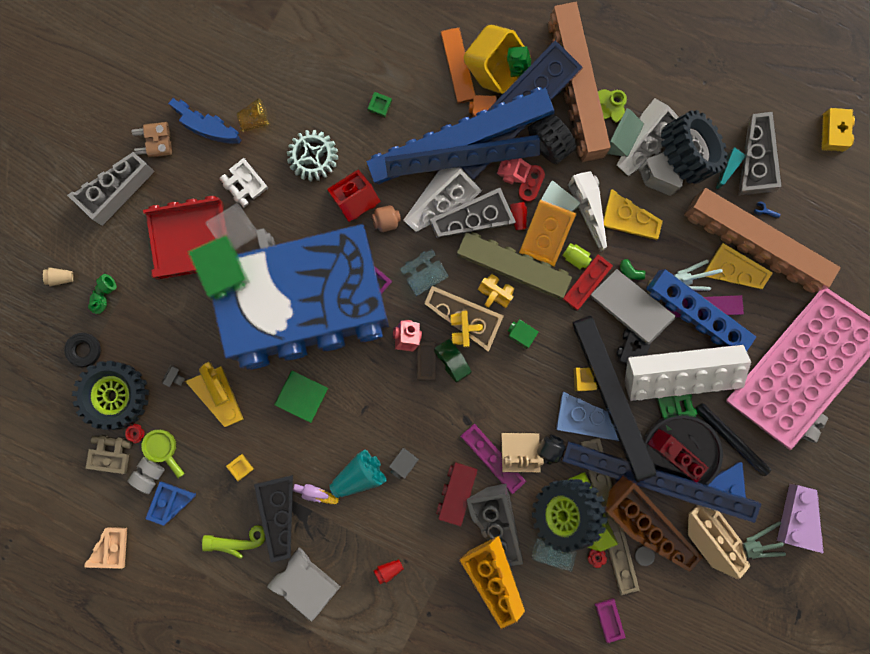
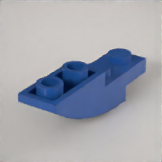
(207, 126)

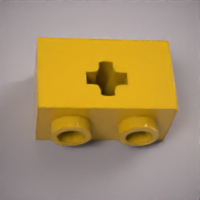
(837, 129)

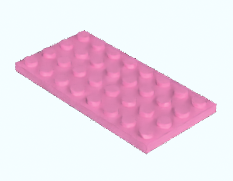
(805, 368)

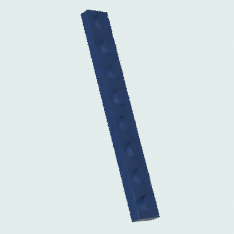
(462, 156)

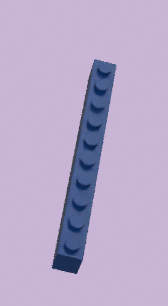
(471, 131)

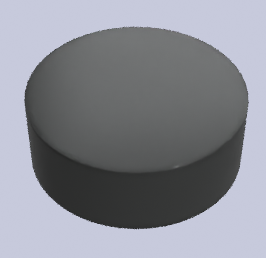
(644, 556)

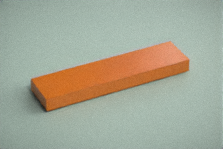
(459, 71)

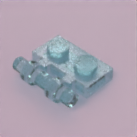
(427, 277)

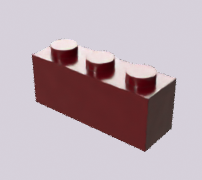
(456, 493)

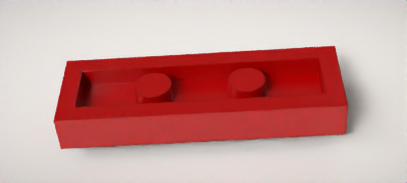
(587, 282)

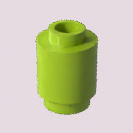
(577, 256)

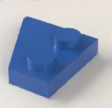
(731, 480)
(168, 503)

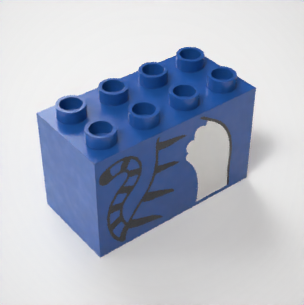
(301, 298)

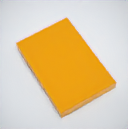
(547, 232)

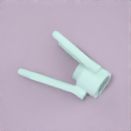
(688, 278)

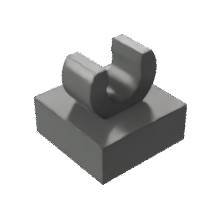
(172, 376)

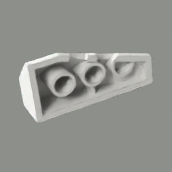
(649, 139)
(586, 190)
(446, 191)

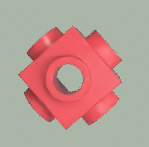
(514, 170)
(407, 335)

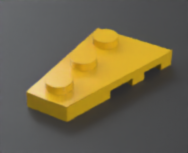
(737, 268)

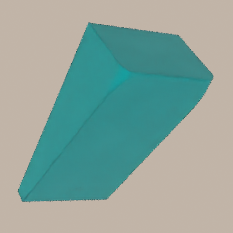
(734, 159)

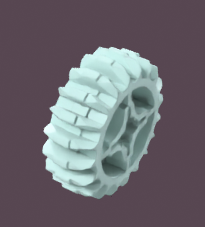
(318, 151)

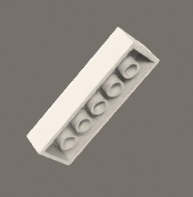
(687, 372)

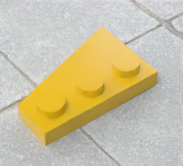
(629, 218)
(226, 413)

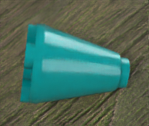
(358, 476)

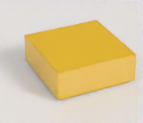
(240, 467)

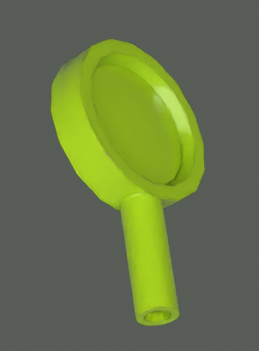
(159, 447)

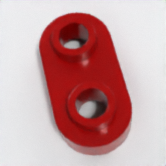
(531, 184)

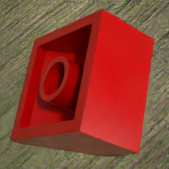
(354, 195)

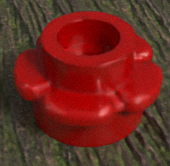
(134, 438)
(592, 558)

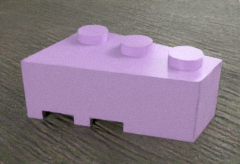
(801, 519)

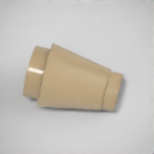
(57, 276)

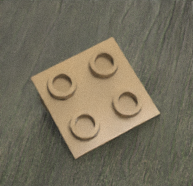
(520, 452)

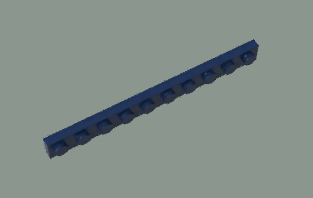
(664, 483)

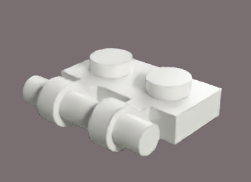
(248, 179)

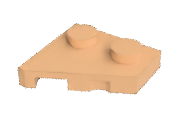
(110, 550)

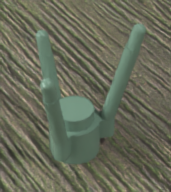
(755, 549)

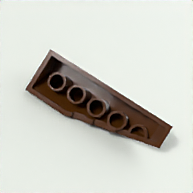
(647, 524)

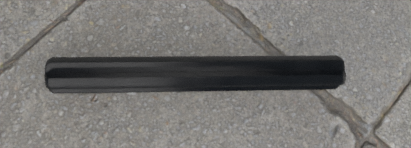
(733, 439)

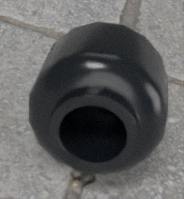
(551, 449)

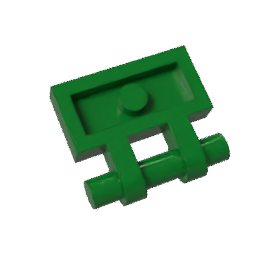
(671, 405)

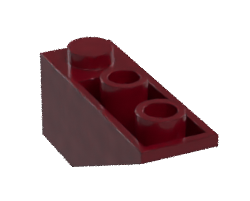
(677, 455)

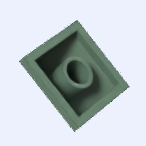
(625, 134)

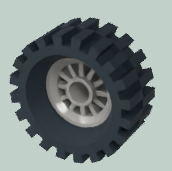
(694, 147)

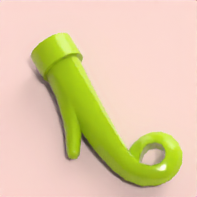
(231, 545)

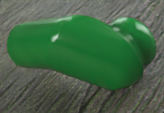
(628, 270)

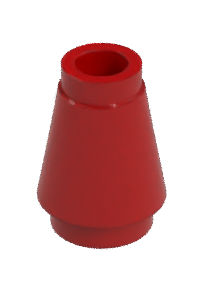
(519, 213)
(387, 571)

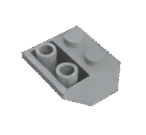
(660, 175)

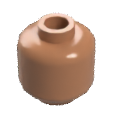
(386, 218)

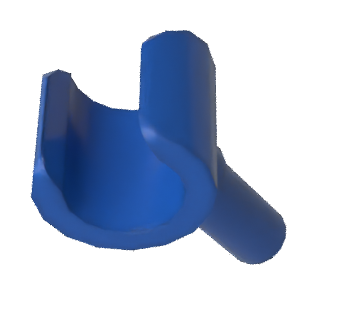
(765, 210)

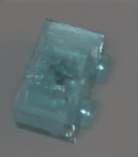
(547, 555)

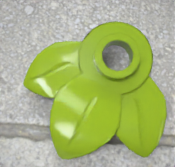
(610, 107)

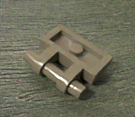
(105, 460)

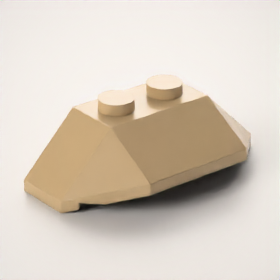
(717, 541)

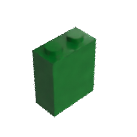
(219, 267)

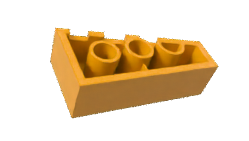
(494, 581)

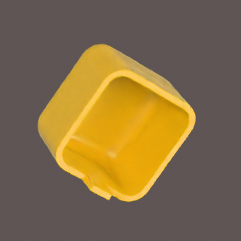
(489, 55)

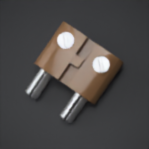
(157, 139)

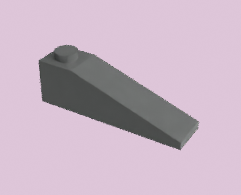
(494, 516)

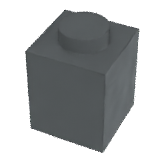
(403, 463)

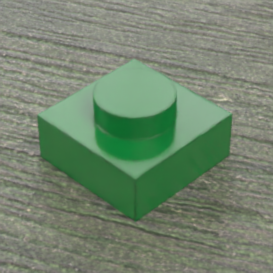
(379, 104)

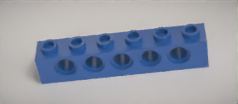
(658, 291)

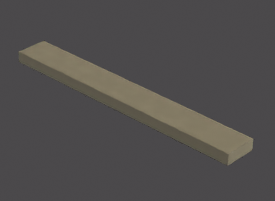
(619, 554)

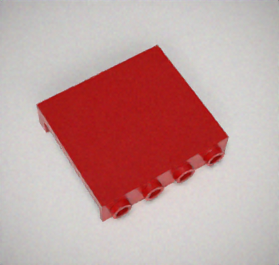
(178, 230)

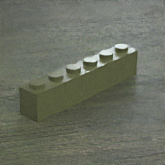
(514, 266)

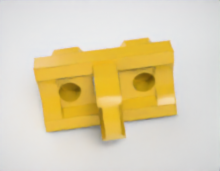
(495, 293)
(463, 337)

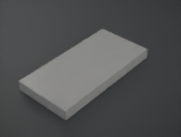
(632, 306)

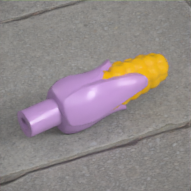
(315, 494)

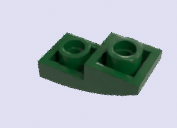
(454, 361)

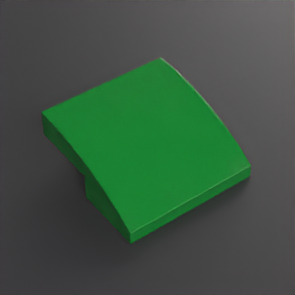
(301, 396)

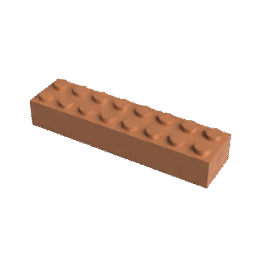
(581, 90)
(761, 241)

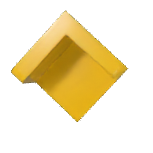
(584, 380)

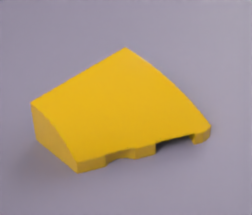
(213, 384)

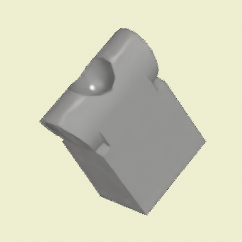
(304, 585)

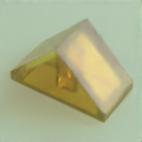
(253, 116)

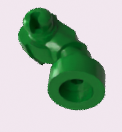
(98, 302)

